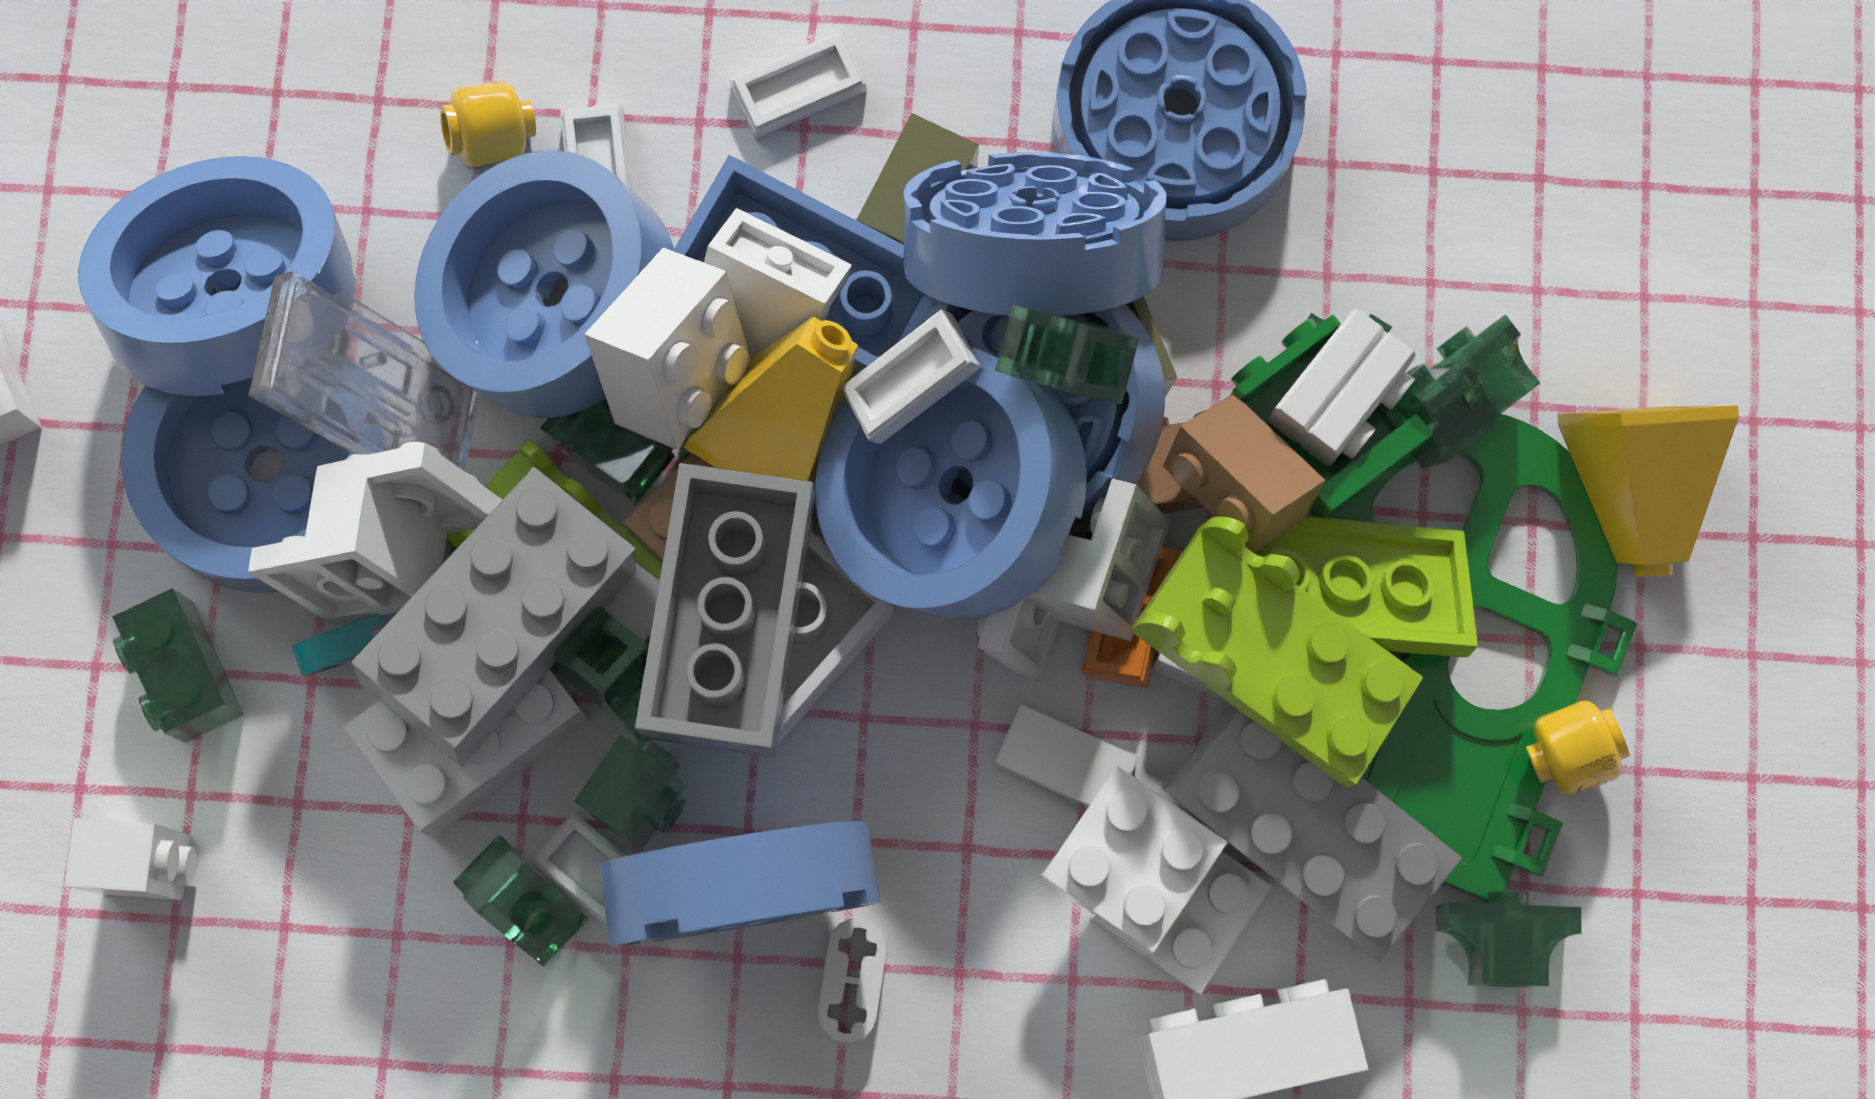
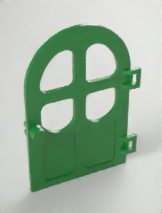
(1468, 766)

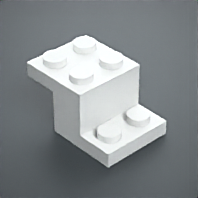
(374, 532)
(1093, 587)
(1157, 880)

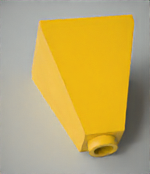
(781, 405)
(1650, 476)

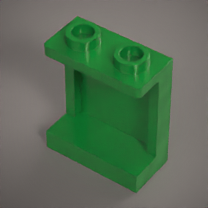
(1394, 440)

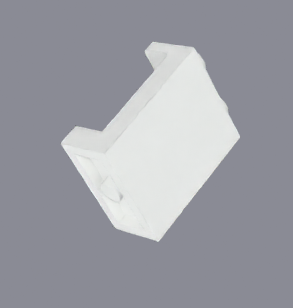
(774, 278)

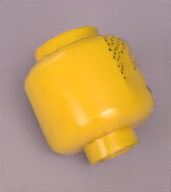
(486, 124)
(1578, 748)

